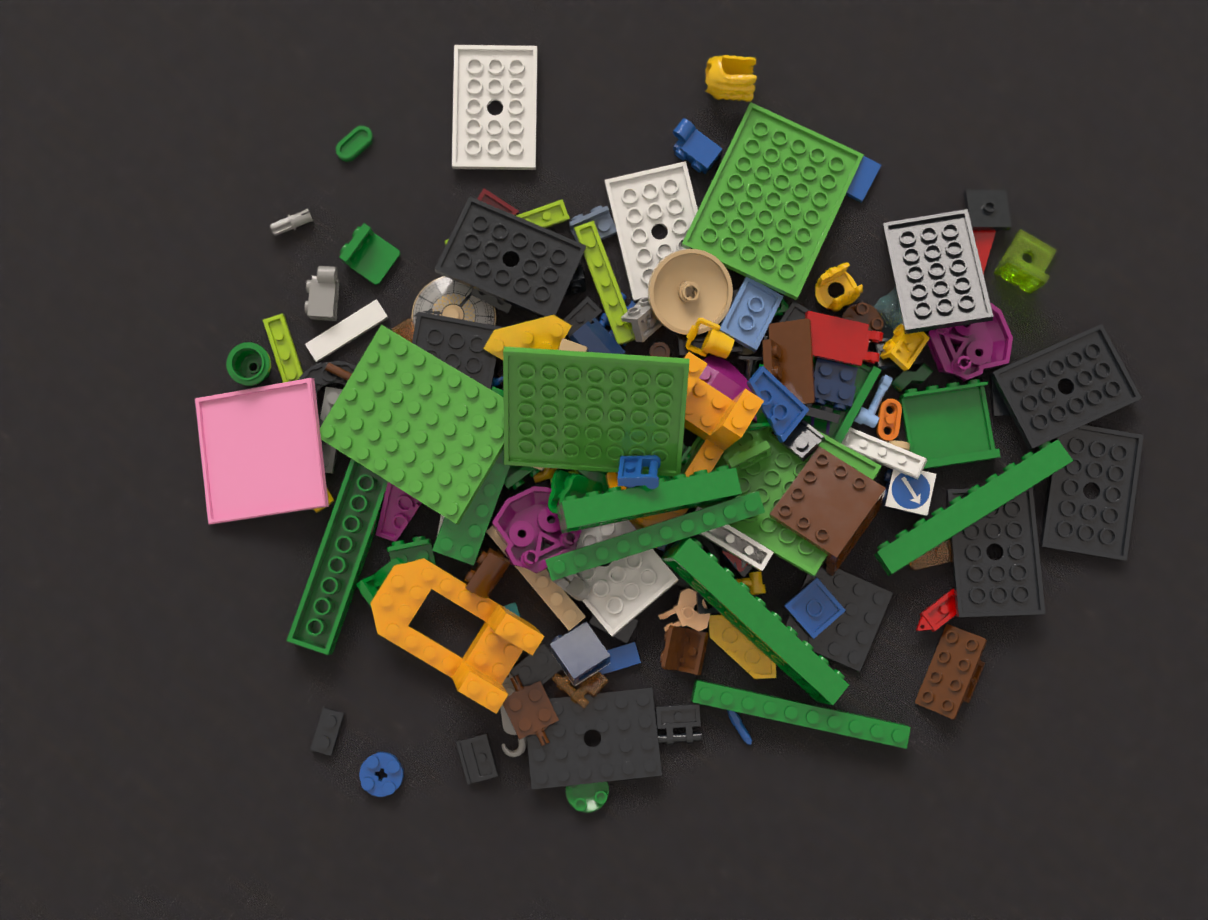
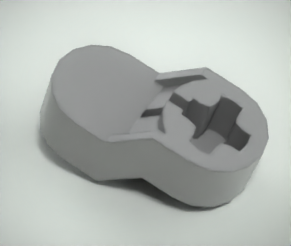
(576, 588)

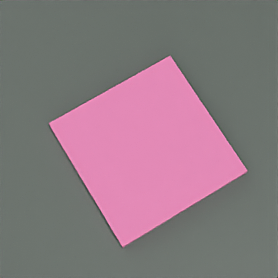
(261, 451)

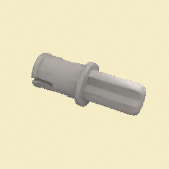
(291, 222)

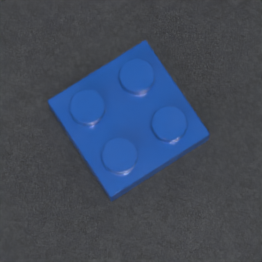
(814, 608)

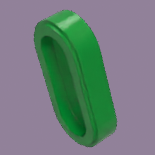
(354, 143)

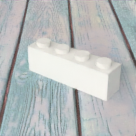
(739, 545)

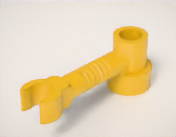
(754, 582)

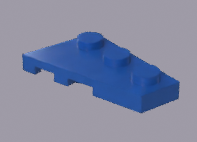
(779, 406)

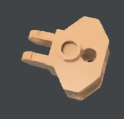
(685, 612)

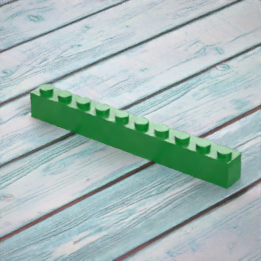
(973, 507)
(655, 535)
(800, 713)

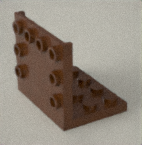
(829, 506)

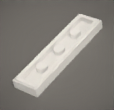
(346, 331)
(885, 453)

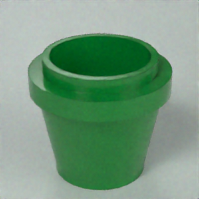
(241, 360)

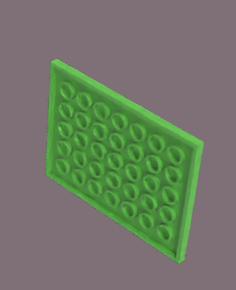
(773, 200)
(592, 409)
(418, 424)
(772, 479)

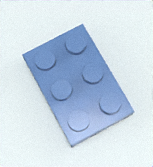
(751, 313)

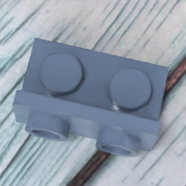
(601, 218)

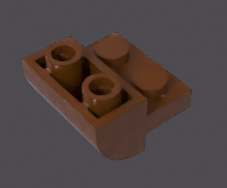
(488, 572)

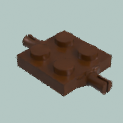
(530, 710)

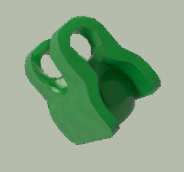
(569, 484)

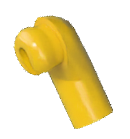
(546, 474)

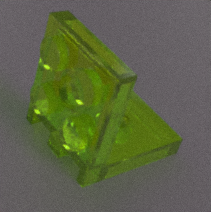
(1018, 272)

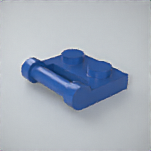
(631, 471)

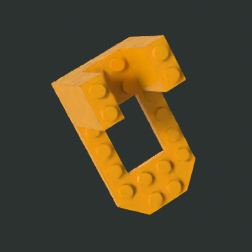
(713, 419)
(490, 654)

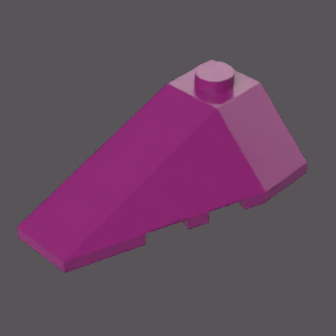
(724, 377)

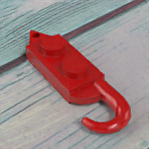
(938, 612)

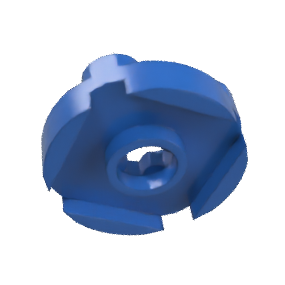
(391, 766)

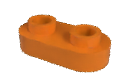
(888, 420)

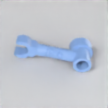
(868, 416)

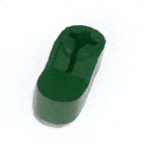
(907, 377)

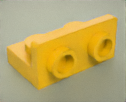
(904, 347)

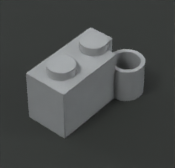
(323, 294)

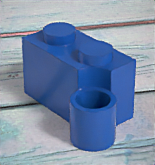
(695, 147)

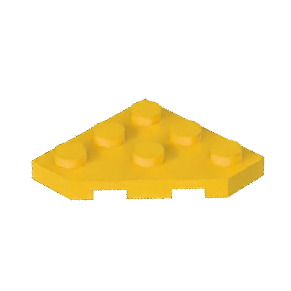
(537, 334)
(740, 648)

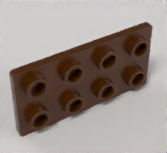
(790, 357)
(952, 672)

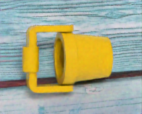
(715, 342)

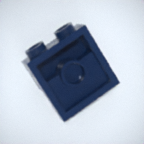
(834, 384)

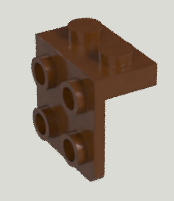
(684, 650)

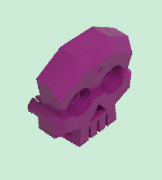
(989, 337)
(529, 514)

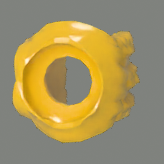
(731, 77)
(838, 275)

